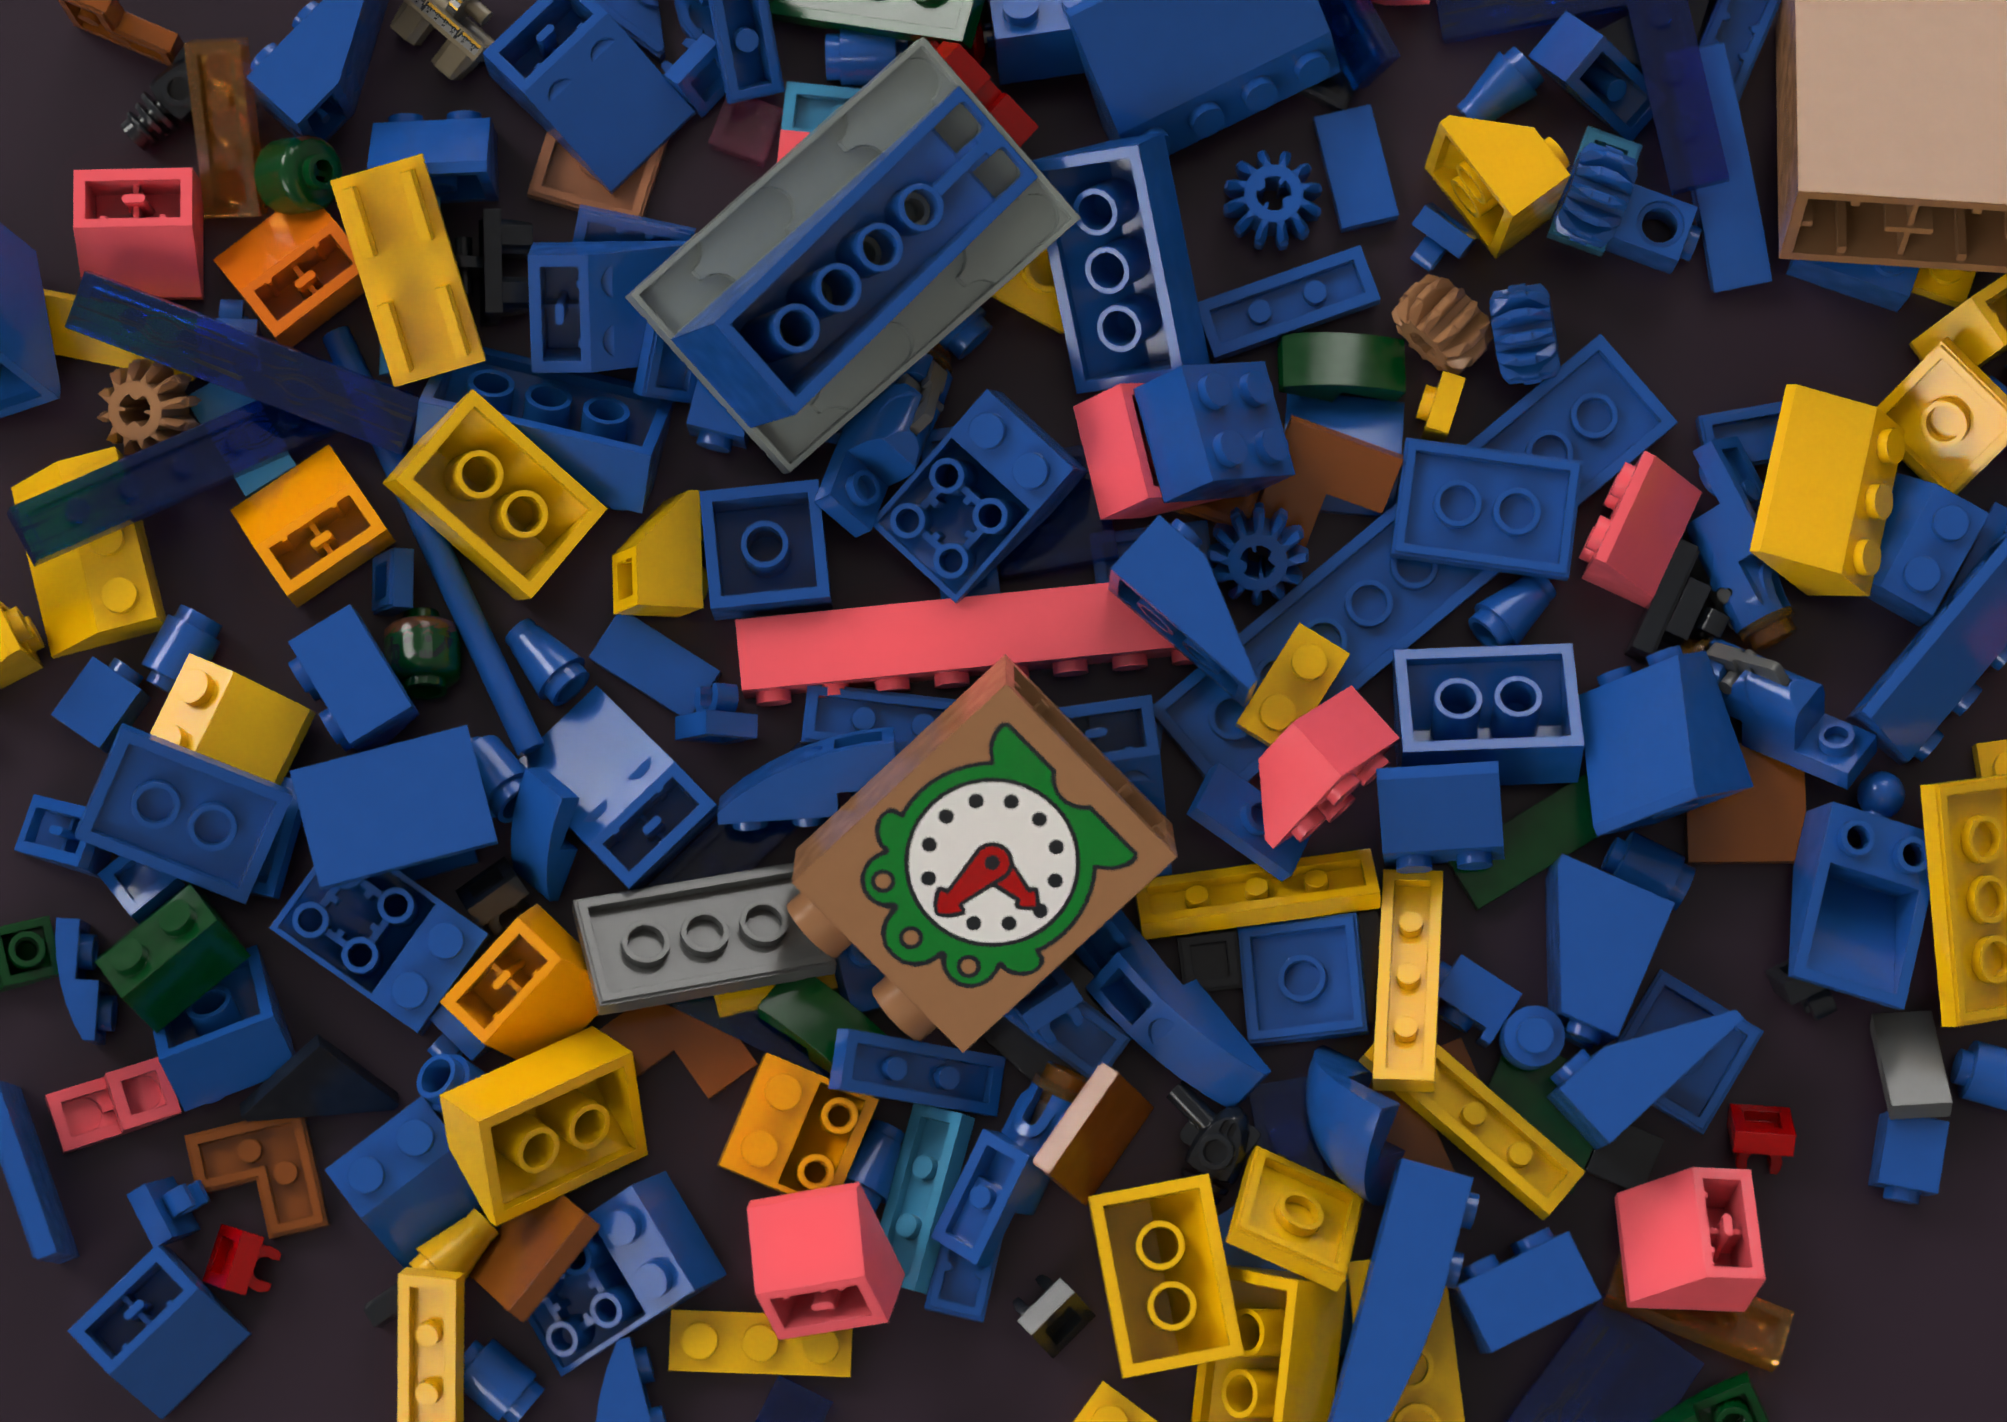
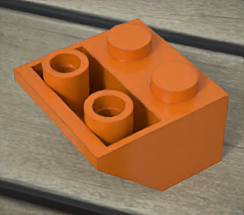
(293, 272)

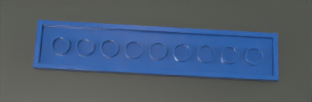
(1383, 604)

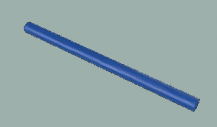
(453, 586)

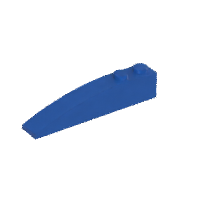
(1403, 1287)

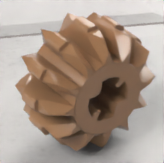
(1442, 324)
(145, 387)

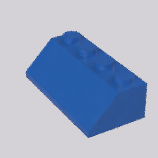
(1123, 265)
(580, 420)
(1941, 664)

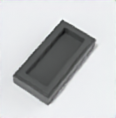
(1910, 1065)

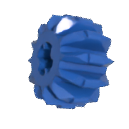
(1249, 193)
(1596, 195)
(1524, 334)
(1283, 553)

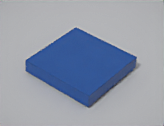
(1303, 980)
(1703, 1087)

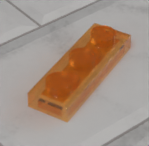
(224, 126)
(1749, 1336)

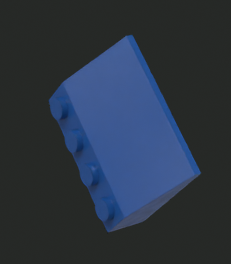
(1197, 61)

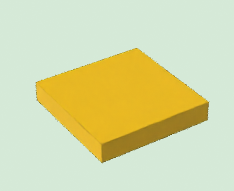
(1949, 417)
(1295, 1218)

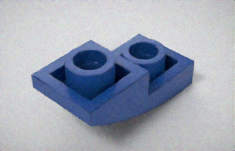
(539, 832)
(87, 1000)

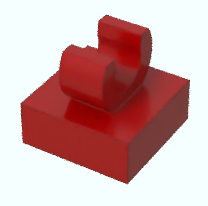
(1762, 1132)
(235, 1259)

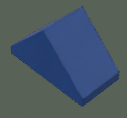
(50, 836)

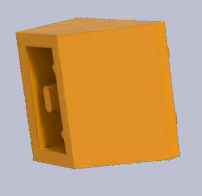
(312, 526)
(525, 988)
(795, 1129)

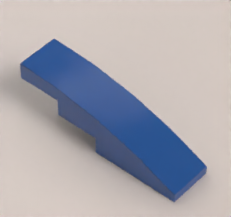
(1730, 210)

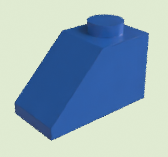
(1595, 75)

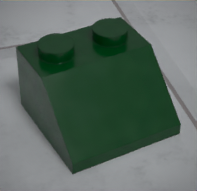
(172, 957)

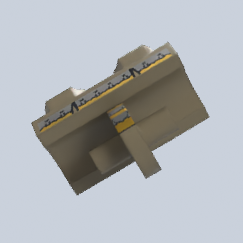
(464, 38)

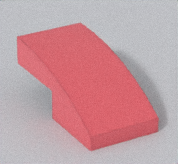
(112, 1105)

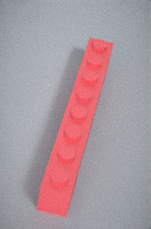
(943, 642)

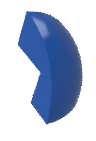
(1351, 1124)

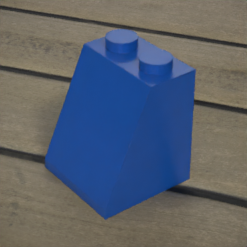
(26, 344)
(1658, 742)
(1597, 947)

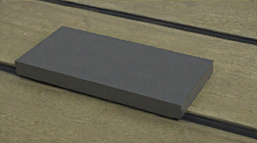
(695, 939)

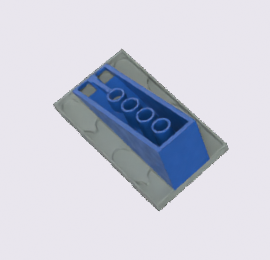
(853, 256)

